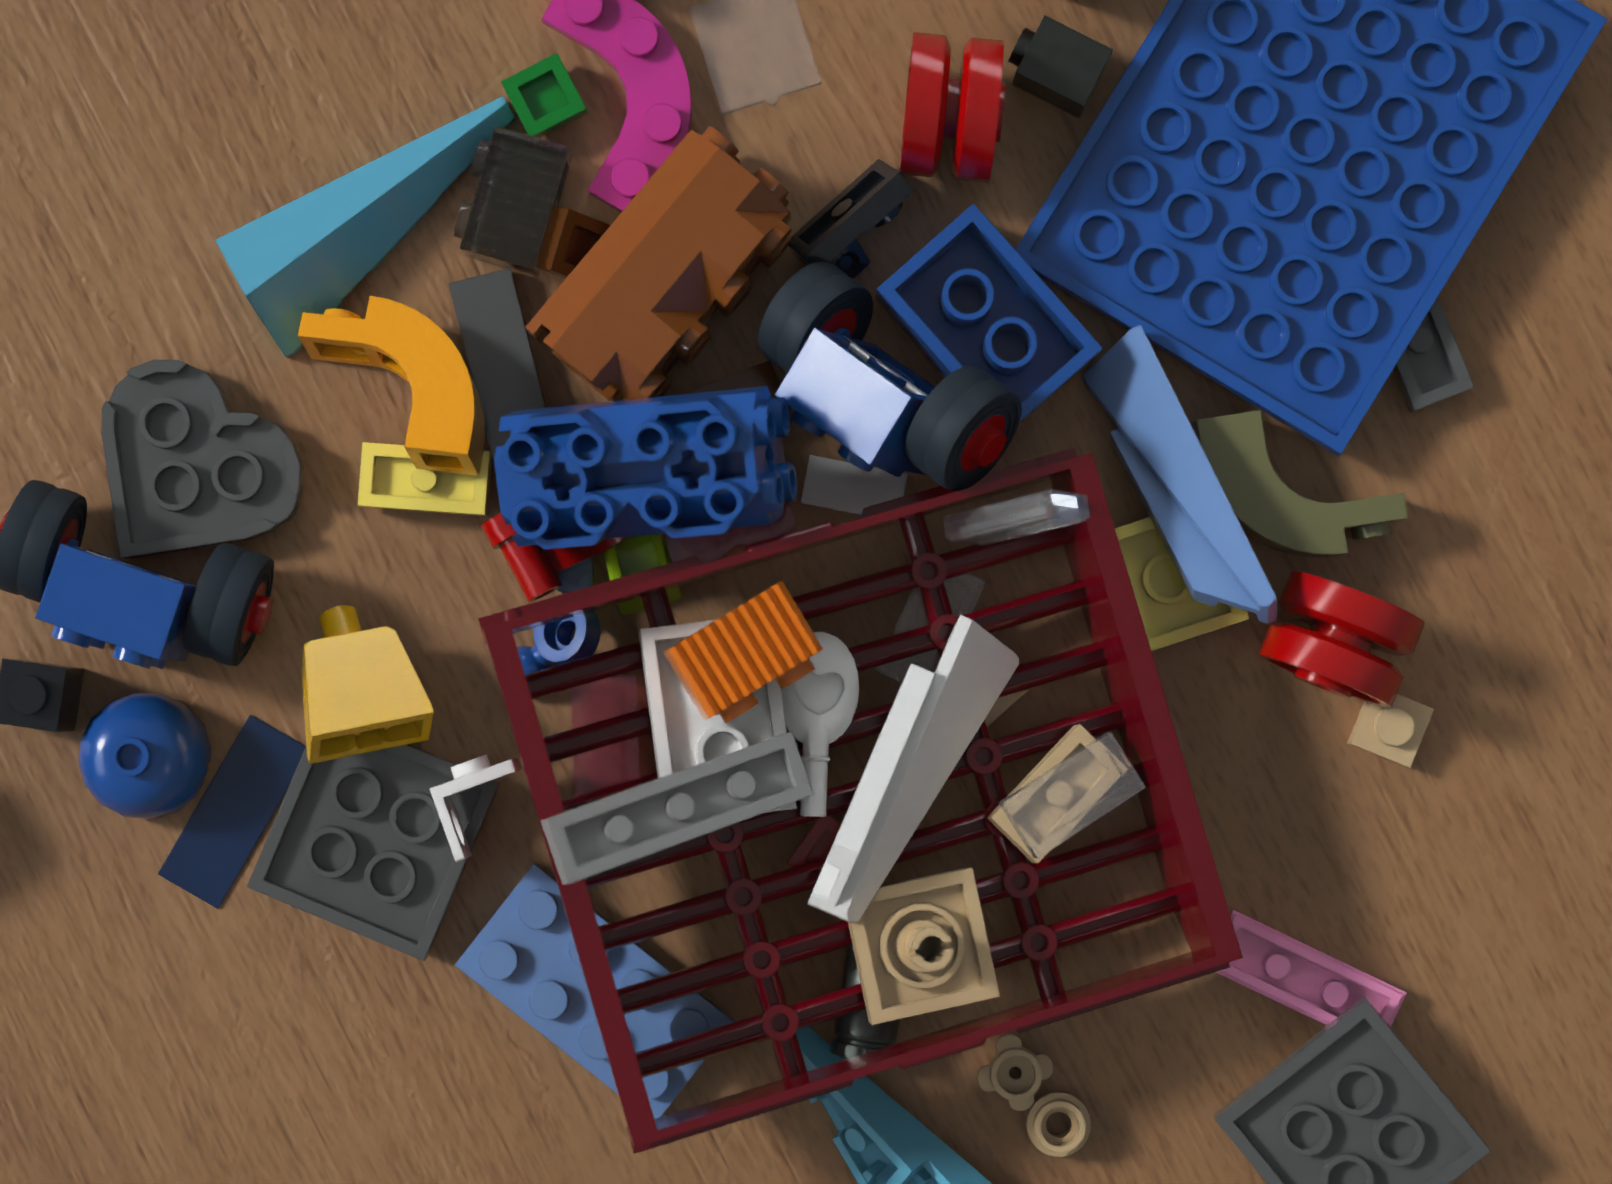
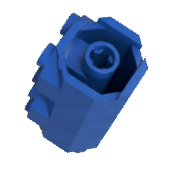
(644, 467)

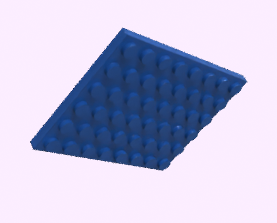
(1301, 183)

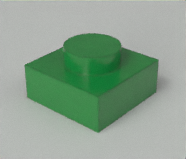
(544, 97)

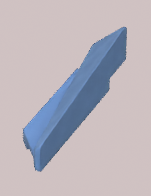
(1177, 479)

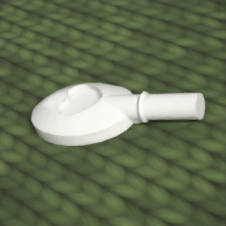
(819, 712)

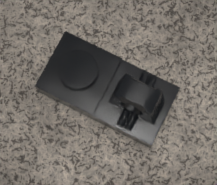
(864, 204)

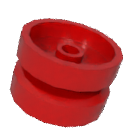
(953, 107)
(1342, 634)

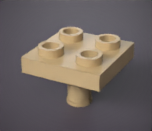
(923, 947)

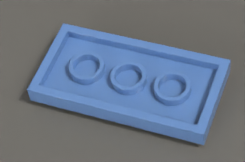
(534, 969)

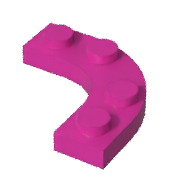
(654, 83)

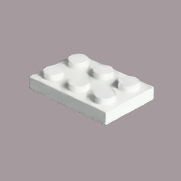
(677, 727)

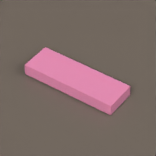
(1303, 975)

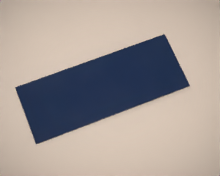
(233, 812)

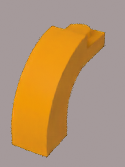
(446, 409)

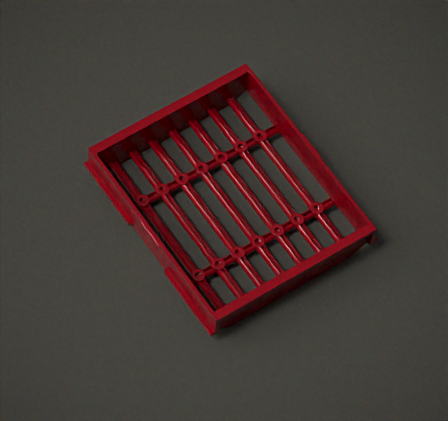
(1136, 710)

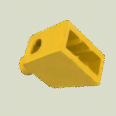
(360, 690)

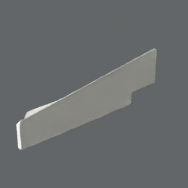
(910, 763)

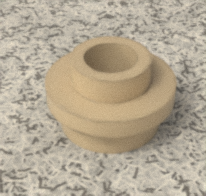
(1067, 1142)

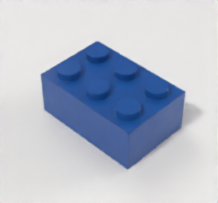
(984, 307)

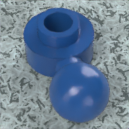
(555, 644)

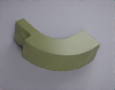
(1273, 511)

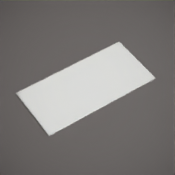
(846, 487)

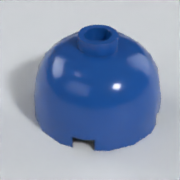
(144, 755)

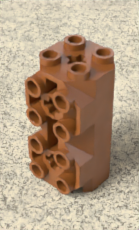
(666, 269)

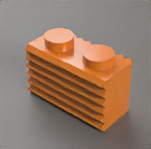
(743, 653)

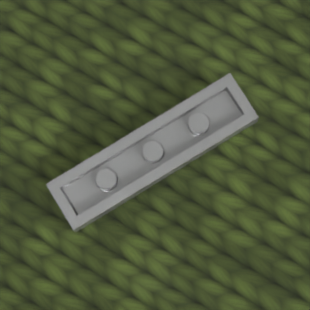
(676, 808)

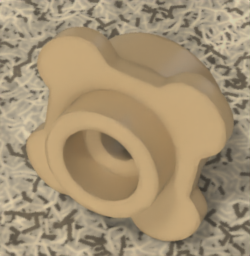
(1033, 1070)

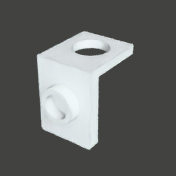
(465, 777)

